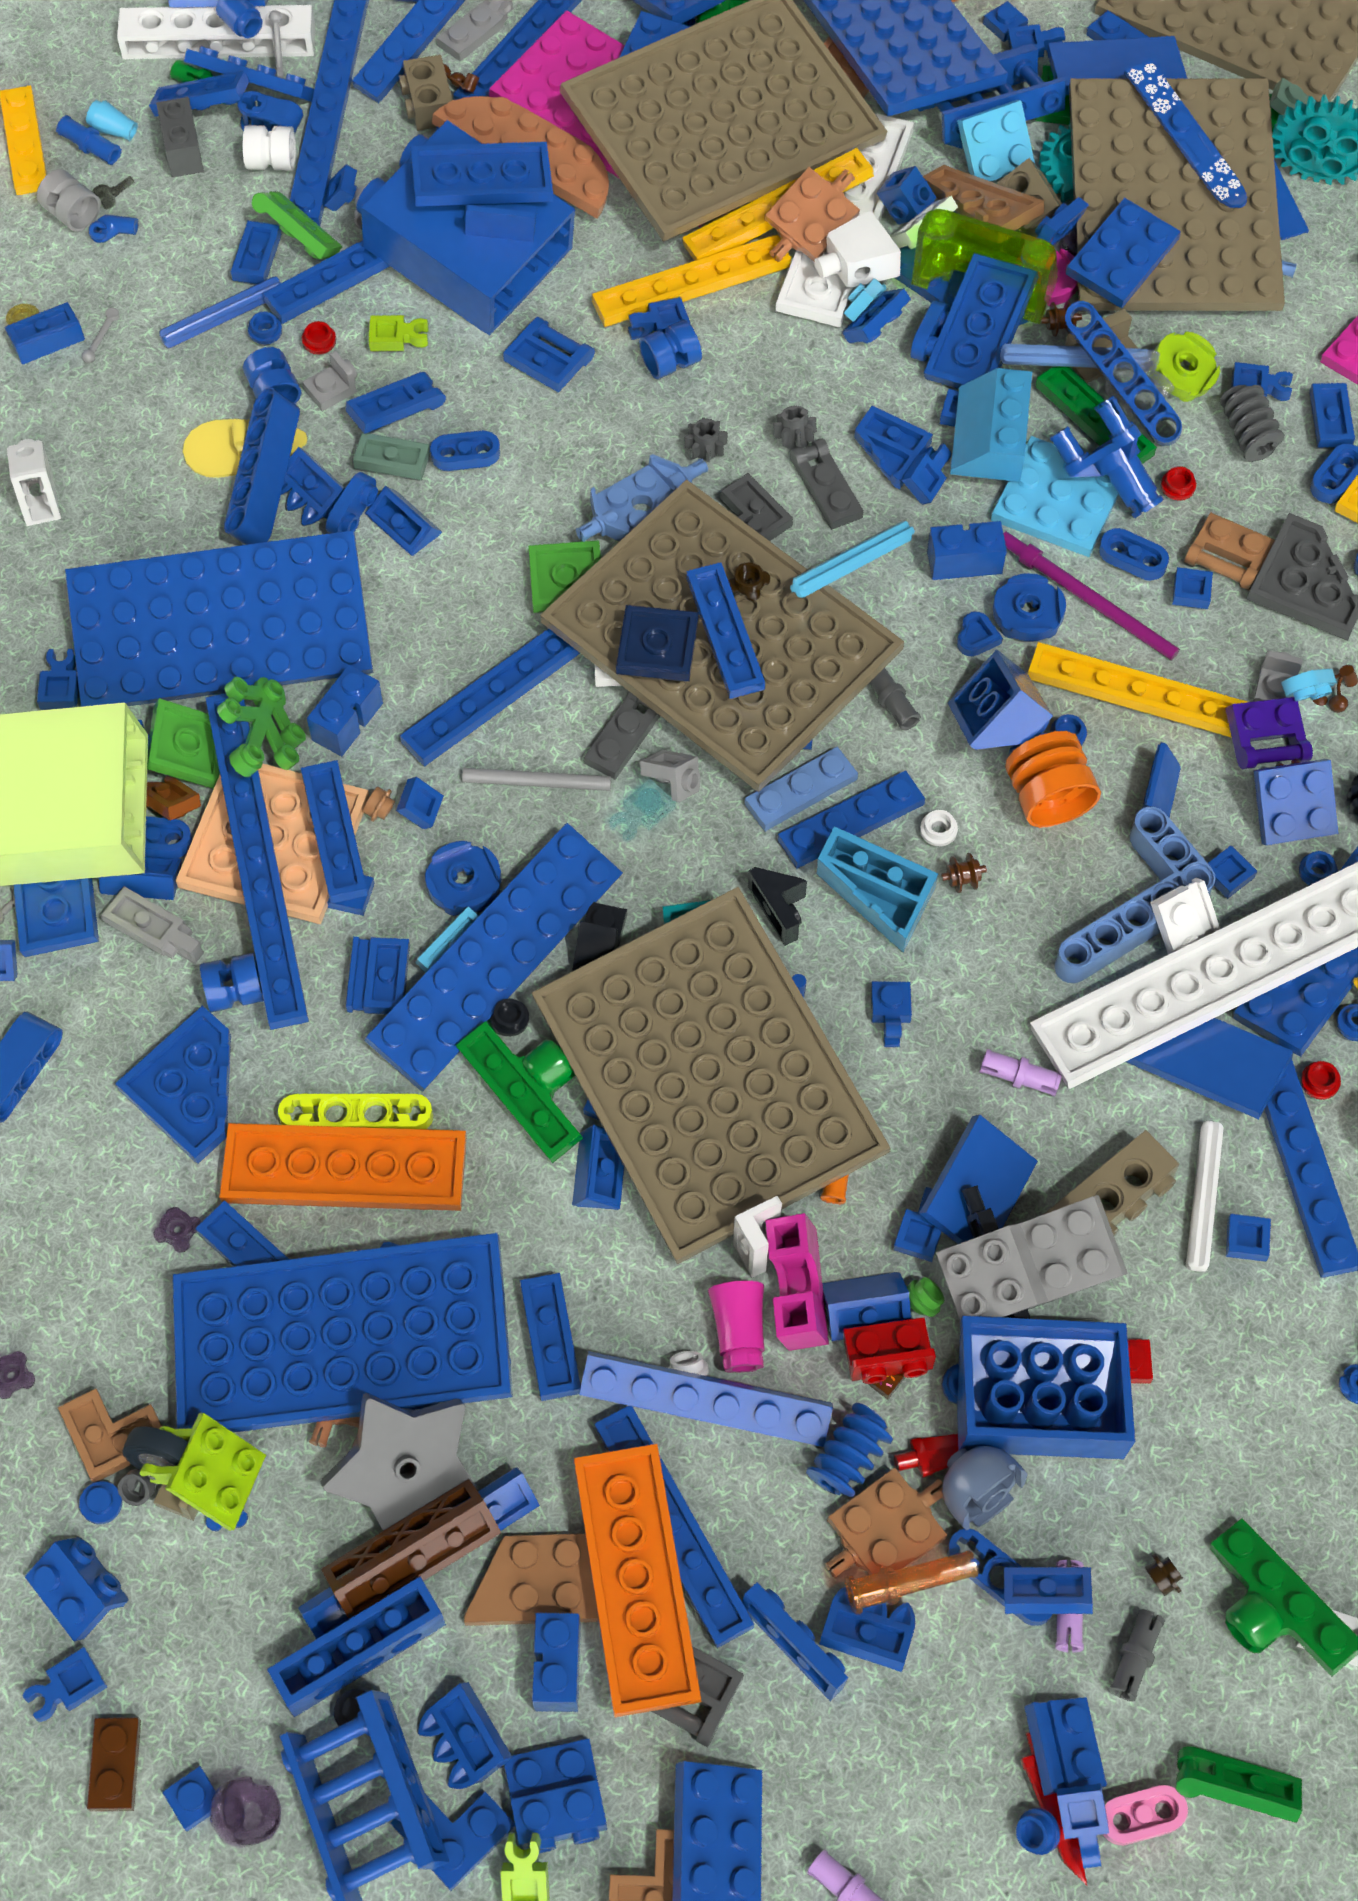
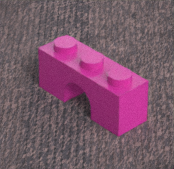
(801, 1305)

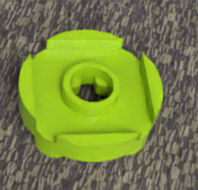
(1198, 353)

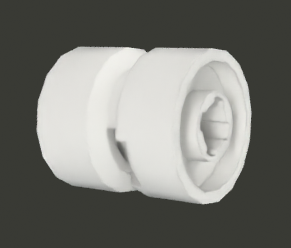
(269, 147)

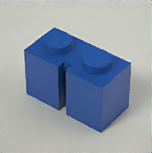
(966, 552)
(334, 720)
(556, 1662)

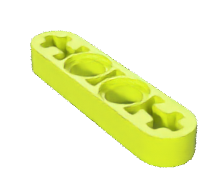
(356, 1107)

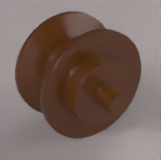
(1056, 318)
(963, 872)

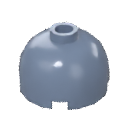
(980, 1484)

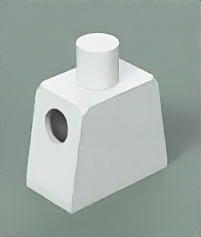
(860, 252)
(27, 467)

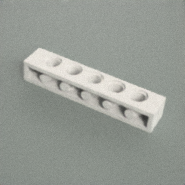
(171, 31)

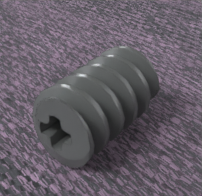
(1252, 421)

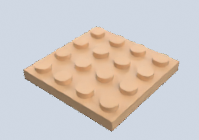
(212, 861)

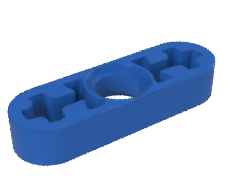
(999, 1558)

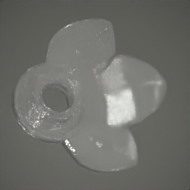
(1148, 361)

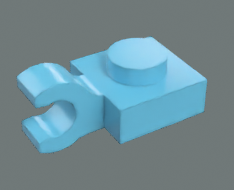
(862, 297)

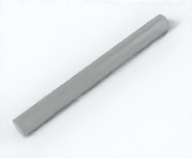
(536, 779)

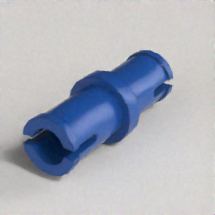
(88, 140)

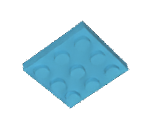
(1053, 504)

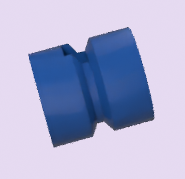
(670, 349)
(271, 369)
(245, 978)

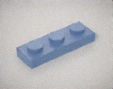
(801, 788)

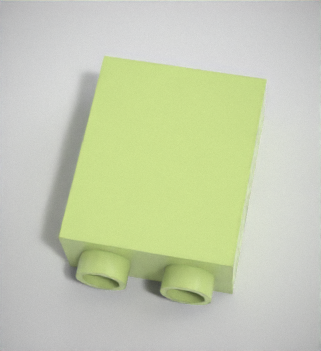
(72, 794)

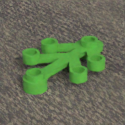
(270, 700)

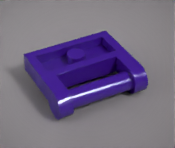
(1267, 721)

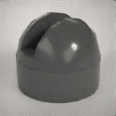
(128, 1485)

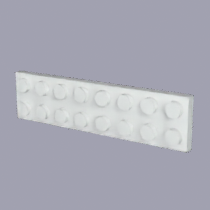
(825, 298)

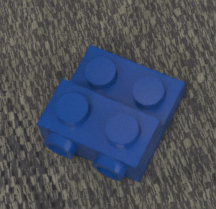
(556, 1795)

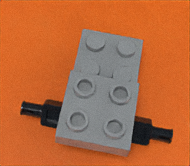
(1030, 1261)

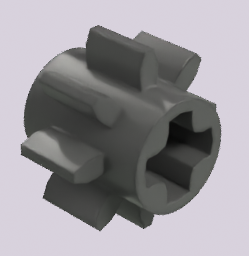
(795, 427)
(705, 439)

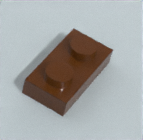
(114, 1764)

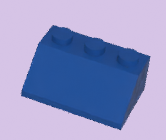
(999, 705)

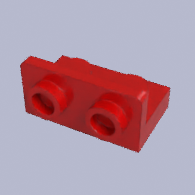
(888, 1350)

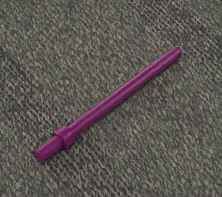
(1032, 557)

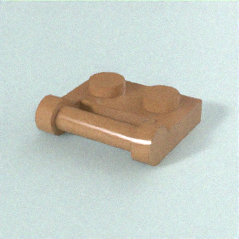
(1233, 543)

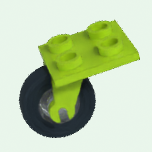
(199, 1465)

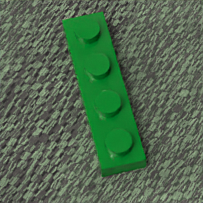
(1078, 401)

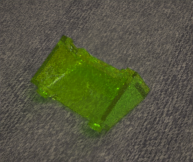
(950, 240)

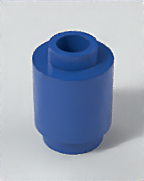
(240, 17)

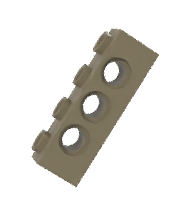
(1140, 1158)

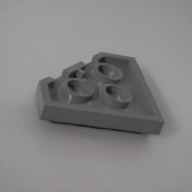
(1306, 580)

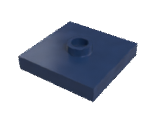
(657, 643)

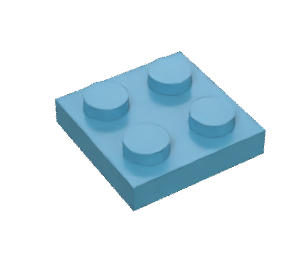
(995, 140)

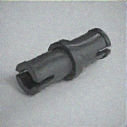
(892, 697)
(1137, 1655)

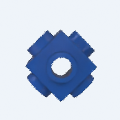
(906, 194)

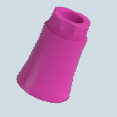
(739, 1324)

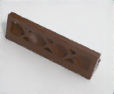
(413, 1552)

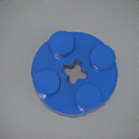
(1025, 625)
(471, 860)

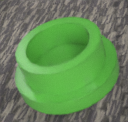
(925, 1297)

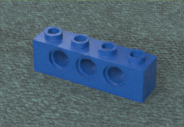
(356, 1647)

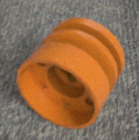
(1052, 779)

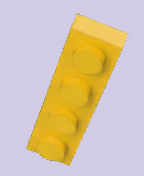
(23, 139)

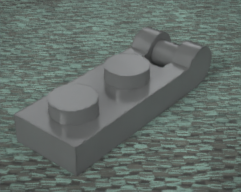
(826, 484)
(621, 737)

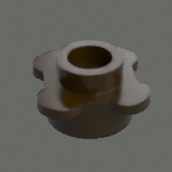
(753, 573)
(1164, 1574)

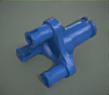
(1114, 457)

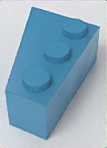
(877, 884)

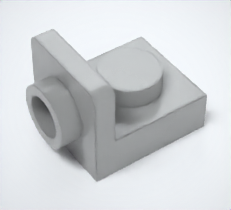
(332, 383)
(1274, 670)
(674, 768)

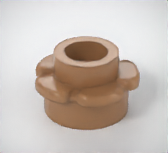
(379, 804)

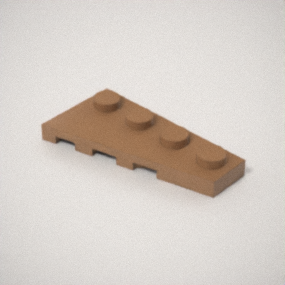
(984, 199)

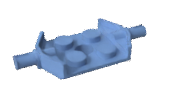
(651, 485)

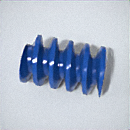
(850, 1451)

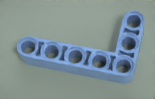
(1115, 924)

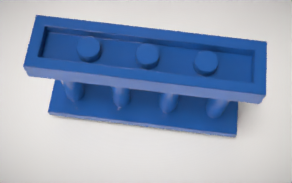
(1021, 66)
(406, 1803)

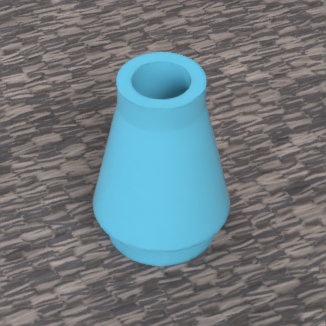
(110, 120)

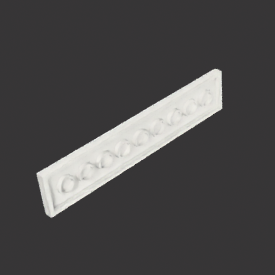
(1202, 979)

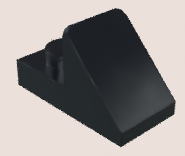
(776, 896)
(599, 933)

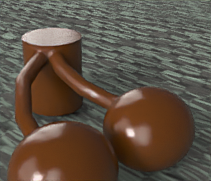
(459, 80)
(1339, 703)

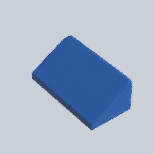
(45, 333)
(402, 521)
(1162, 780)
(155, 883)
(597, 1172)

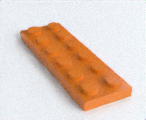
(344, 1167)
(636, 1581)

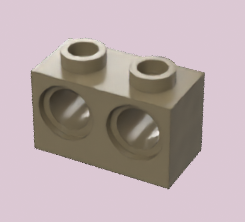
(427, 89)
(1032, 179)

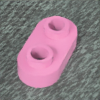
(1142, 1817)

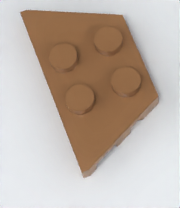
(535, 1577)

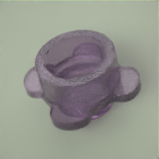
(175, 1218)
(23, 1378)

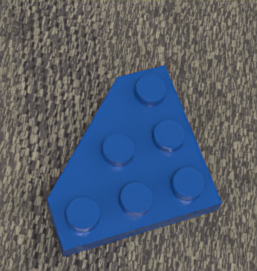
(186, 1084)

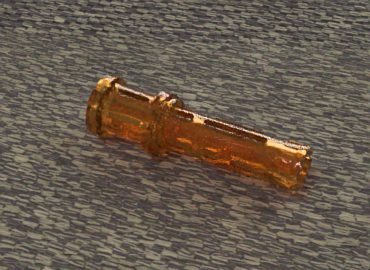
(891, 1585)

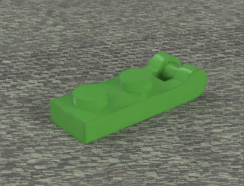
(296, 224)

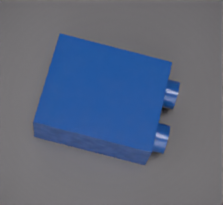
(467, 273)

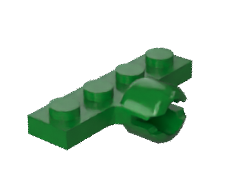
(526, 1086)
(1279, 1602)

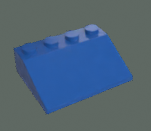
(1045, 1387)

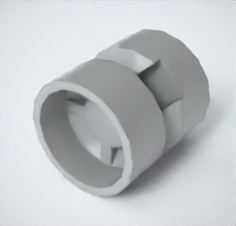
(68, 200)

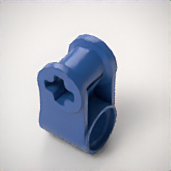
(269, 112)

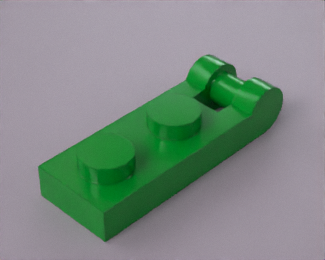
(1238, 1783)

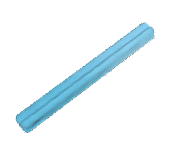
(852, 559)

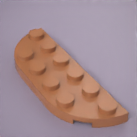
(574, 166)

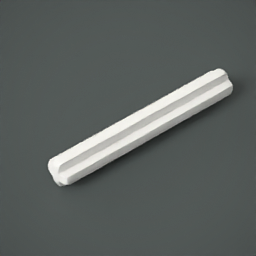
(1204, 1196)

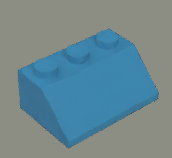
(992, 425)

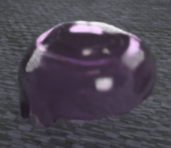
(245, 1812)

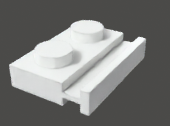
(1185, 915)

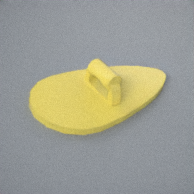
(217, 446)

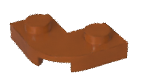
(172, 798)

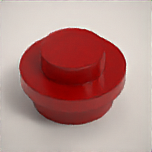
(318, 338)
(1178, 483)
(1320, 1080)

